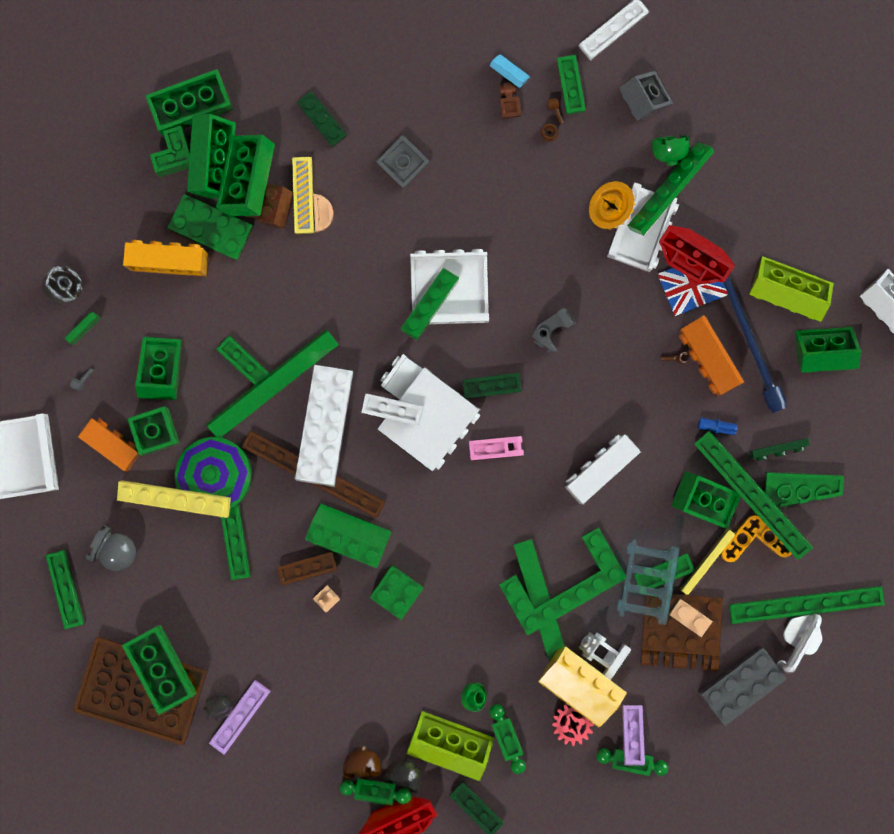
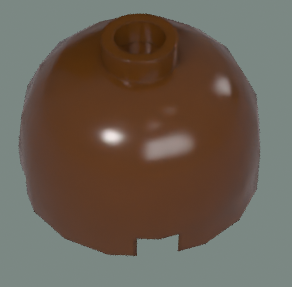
(362, 763)

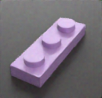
(633, 735)

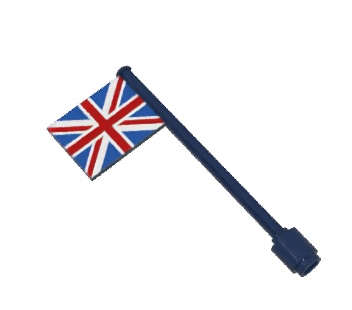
(687, 294)

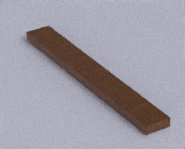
(288, 461)

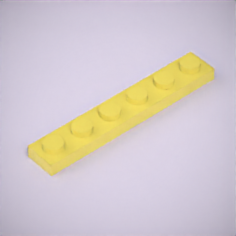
(173, 499)

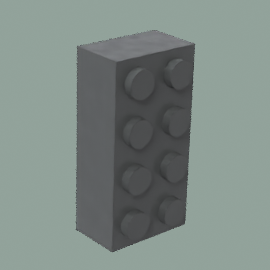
(742, 685)

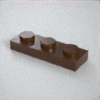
(307, 568)

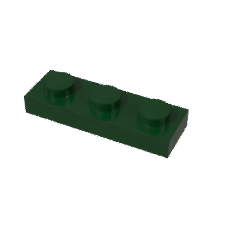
(321, 119)
(491, 385)
(780, 449)
(476, 808)

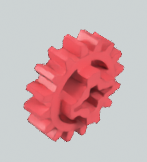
(564, 727)

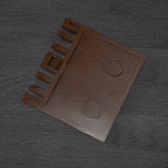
(678, 638)

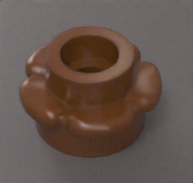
(544, 132)

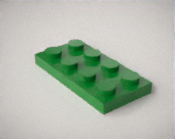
(210, 227)

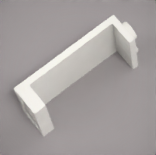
(401, 376)

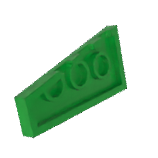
(800, 488)

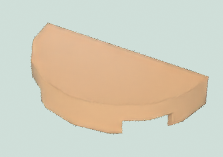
(322, 212)

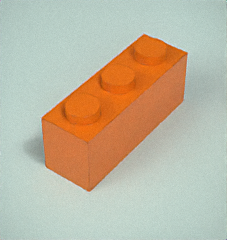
(110, 444)

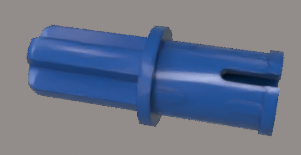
(717, 426)

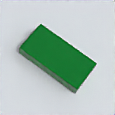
(82, 328)

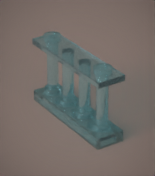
(667, 575)

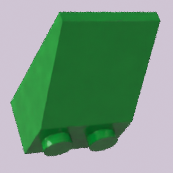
(158, 368)
(706, 500)

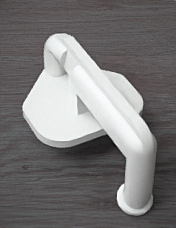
(805, 636)

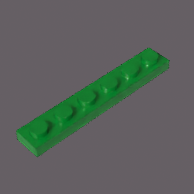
(670, 188)

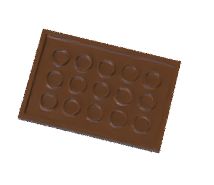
(116, 695)

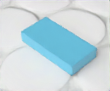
(509, 71)

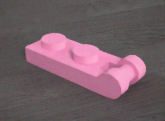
(495, 448)

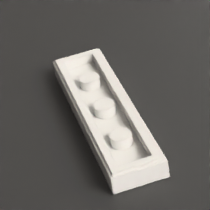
(613, 29)

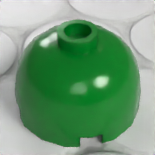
(670, 149)

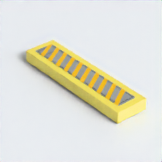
(303, 195)
(707, 561)

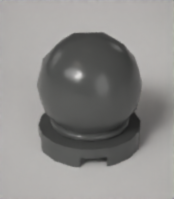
(114, 551)

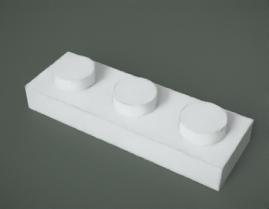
(392, 409)

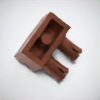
(275, 206)

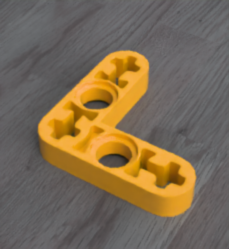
(758, 533)

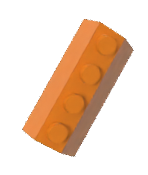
(711, 356)

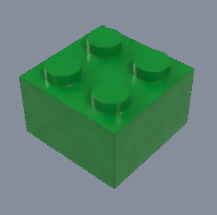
(153, 431)
(396, 592)

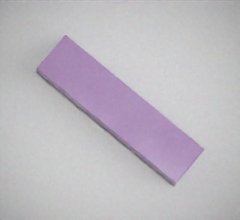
(239, 717)

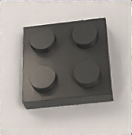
(402, 161)

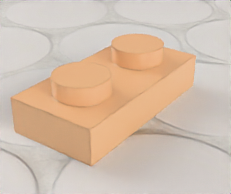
(690, 617)

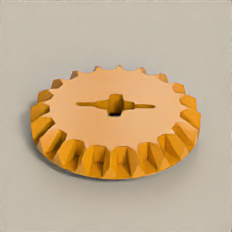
(615, 193)

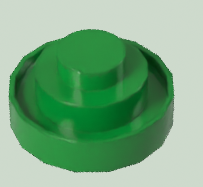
(473, 697)

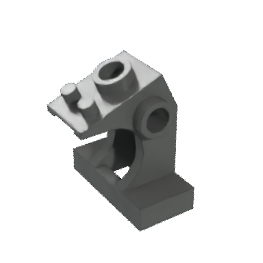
(561, 318)

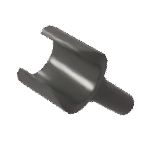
(79, 384)

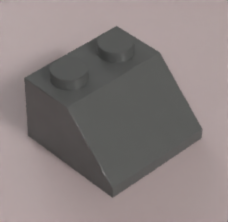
(645, 95)

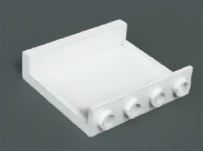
(469, 297)
(441, 421)
(26, 457)

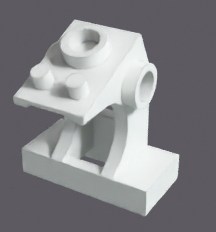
(612, 659)

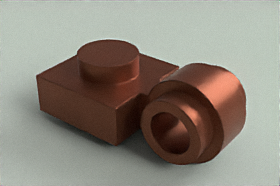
(510, 105)

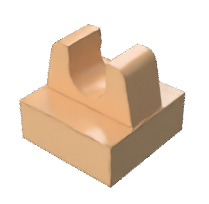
(326, 598)

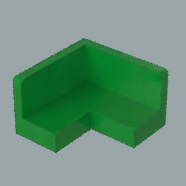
(176, 156)

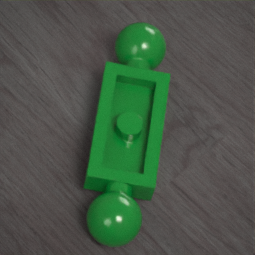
(507, 739)
(659, 767)
(375, 792)

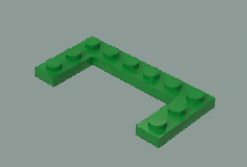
(535, 618)

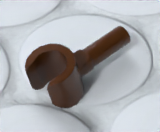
(554, 104)
(675, 358)

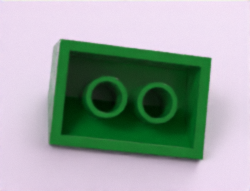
(827, 349)

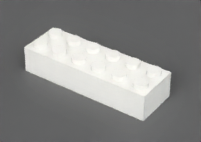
(324, 425)

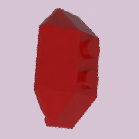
(695, 255)
(401, 818)

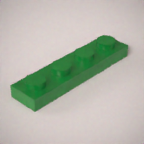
(430, 304)

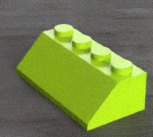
(791, 289)
(450, 746)

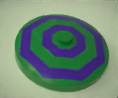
(215, 468)

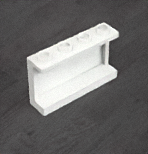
(638, 249)

